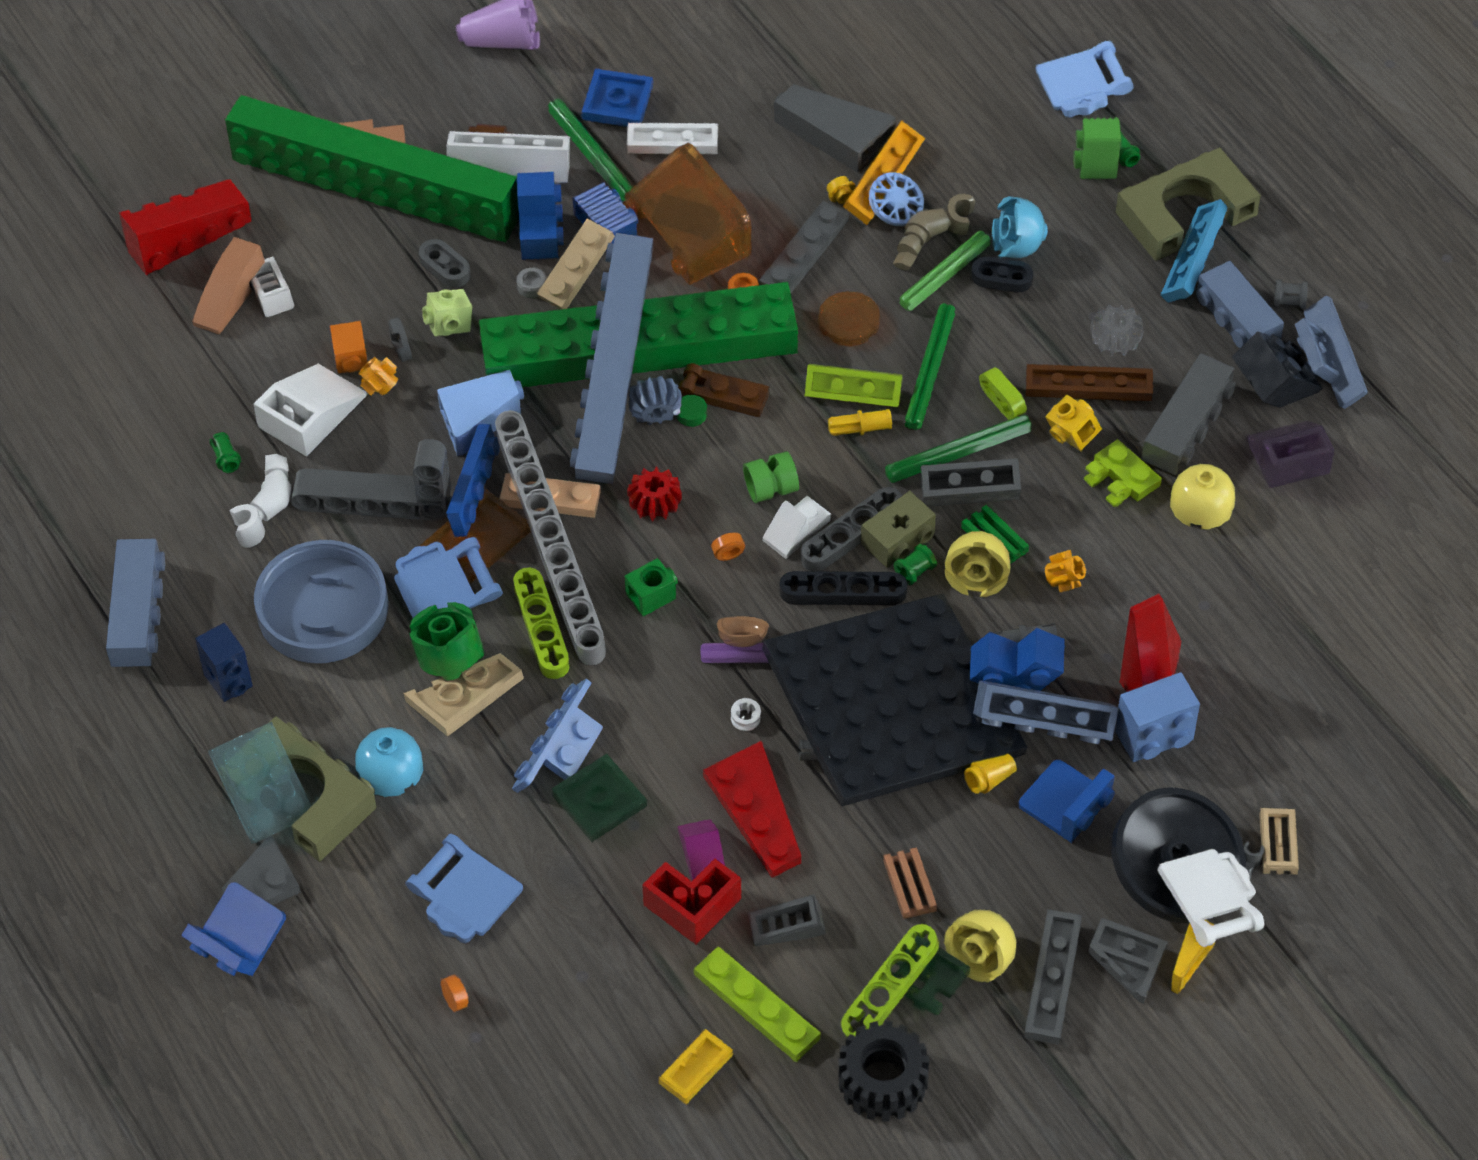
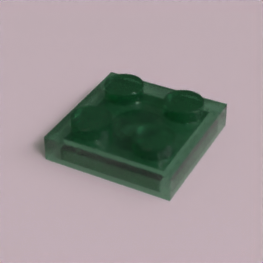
(599, 797)

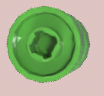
(770, 477)

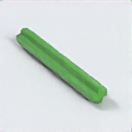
(944, 271)

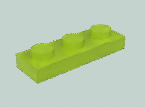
(853, 385)

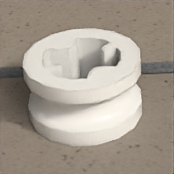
(749, 705)

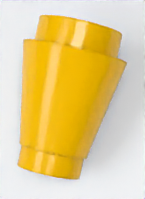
(988, 773)

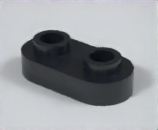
(1002, 274)

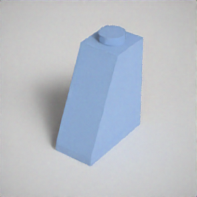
(477, 403)

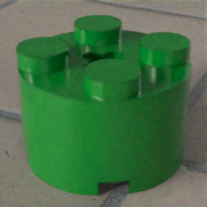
(446, 640)

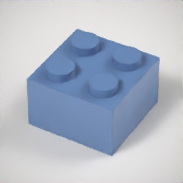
(1157, 717)

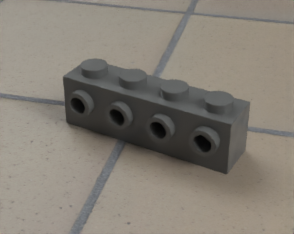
(1188, 414)

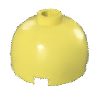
(1203, 496)
(977, 564)
(983, 943)

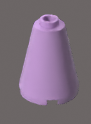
(501, 26)

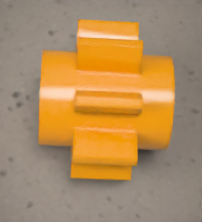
(378, 376)
(1065, 571)

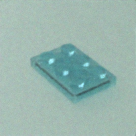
(260, 782)

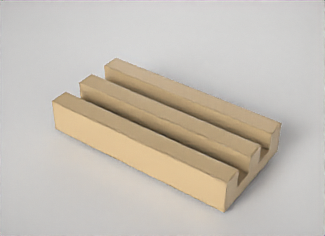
(1279, 865)

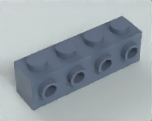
(134, 602)
(1045, 710)

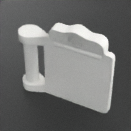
(1209, 887)

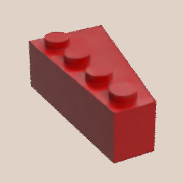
(184, 224)

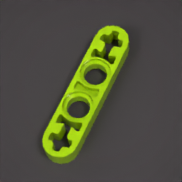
(543, 622)
(885, 980)

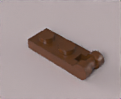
(724, 390)

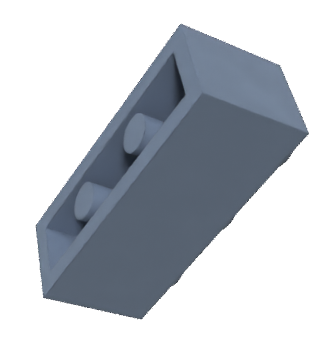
(1236, 304)

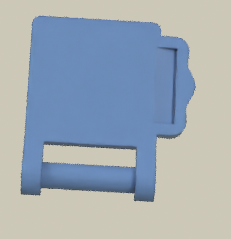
(435, 577)
(468, 896)

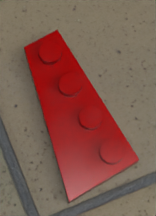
(754, 803)

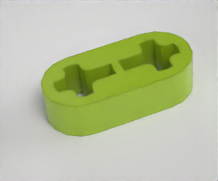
(1002, 393)

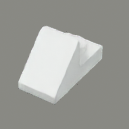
(795, 525)

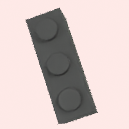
(970, 482)

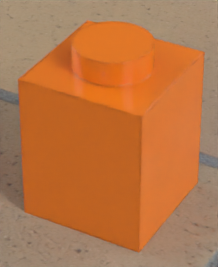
(348, 346)

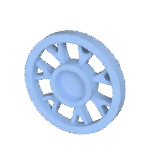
(895, 198)

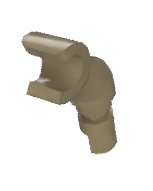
(929, 223)

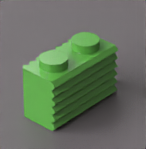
(1098, 147)

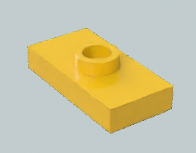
(695, 1066)

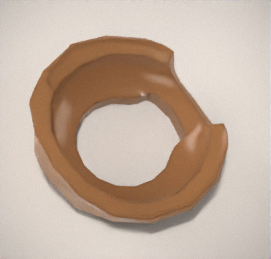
(742, 630)

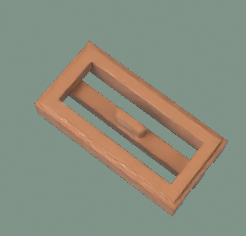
(903, 859)

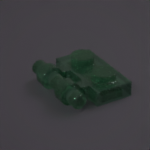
(941, 975)

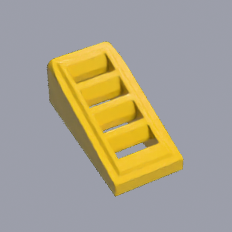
(1189, 960)

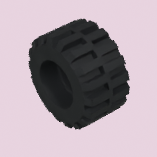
(883, 1045)

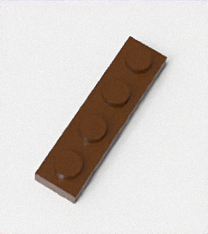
(1089, 382)

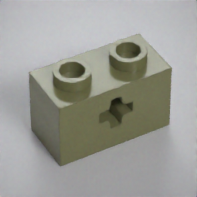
(898, 529)

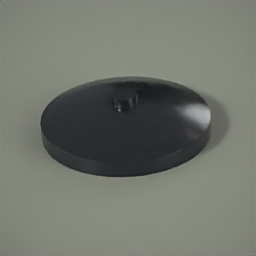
(1162, 829)

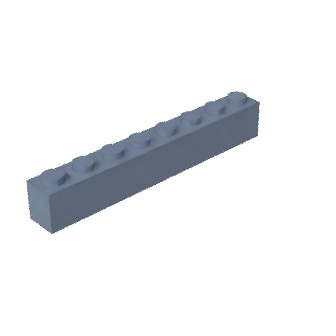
(613, 358)

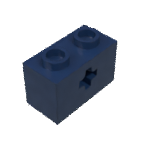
(224, 662)

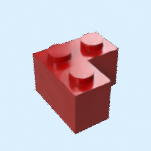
(695, 904)

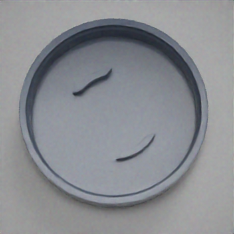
(321, 601)

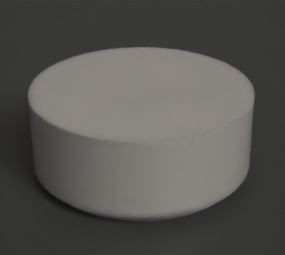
(530, 281)

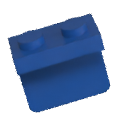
(1067, 799)
(237, 930)

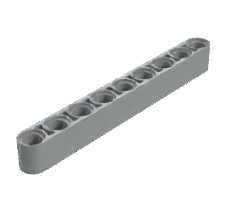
(550, 549)

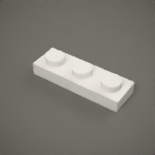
(666, 137)

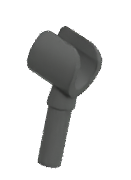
(1252, 860)

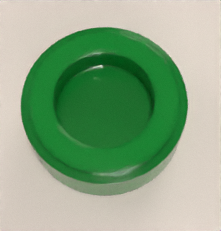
(693, 411)

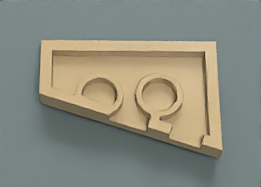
(457, 701)

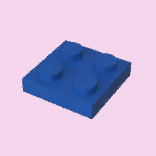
(617, 98)

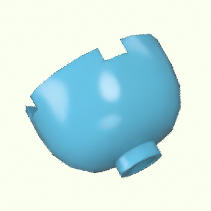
(1018, 228)
(389, 761)

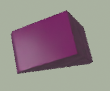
(700, 845)

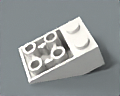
(306, 407)

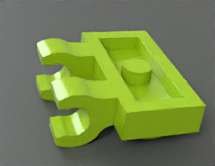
(1127, 471)

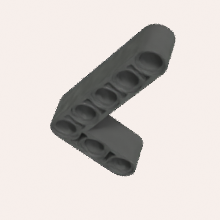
(380, 495)

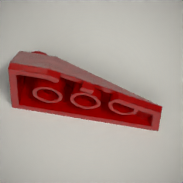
(1150, 645)

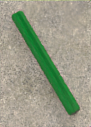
(589, 147)
(930, 367)
(959, 448)

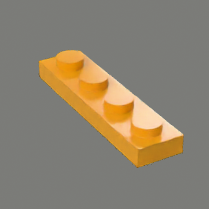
(892, 157)

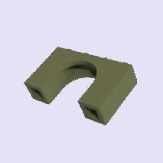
(1207, 176)
(344, 799)

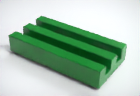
(993, 524)

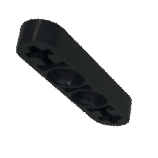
(843, 582)

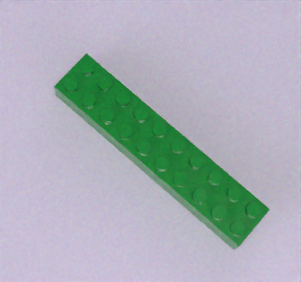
(373, 168)
(672, 333)

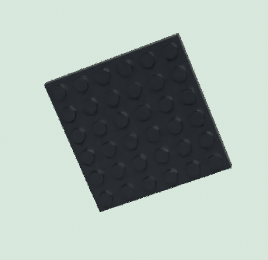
(888, 698)

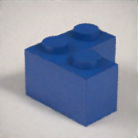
(539, 215)
(1024, 664)

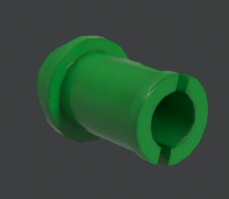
(1129, 154)
(227, 458)

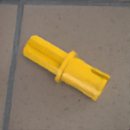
(860, 422)

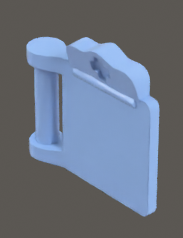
(1077, 83)

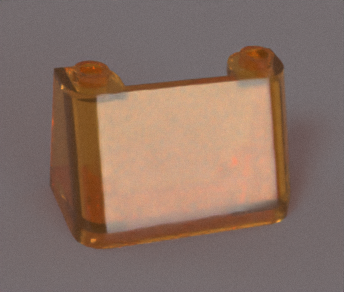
(693, 214)

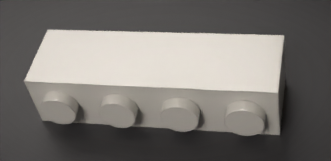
(513, 152)

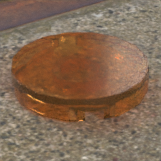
(849, 318)

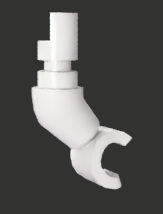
(270, 501)

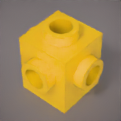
(1073, 422)

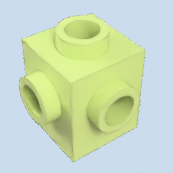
(448, 312)

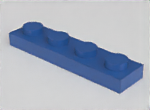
(472, 480)

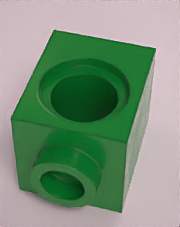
(648, 597)

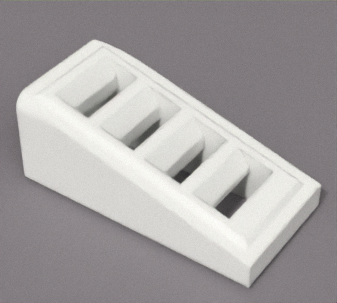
(272, 289)

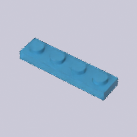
(1194, 251)

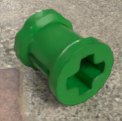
(915, 563)

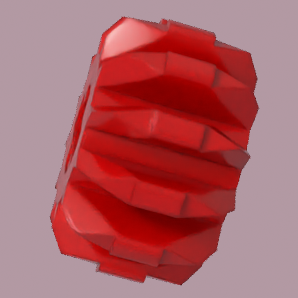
(654, 493)

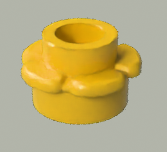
(840, 189)

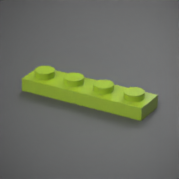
(757, 1004)

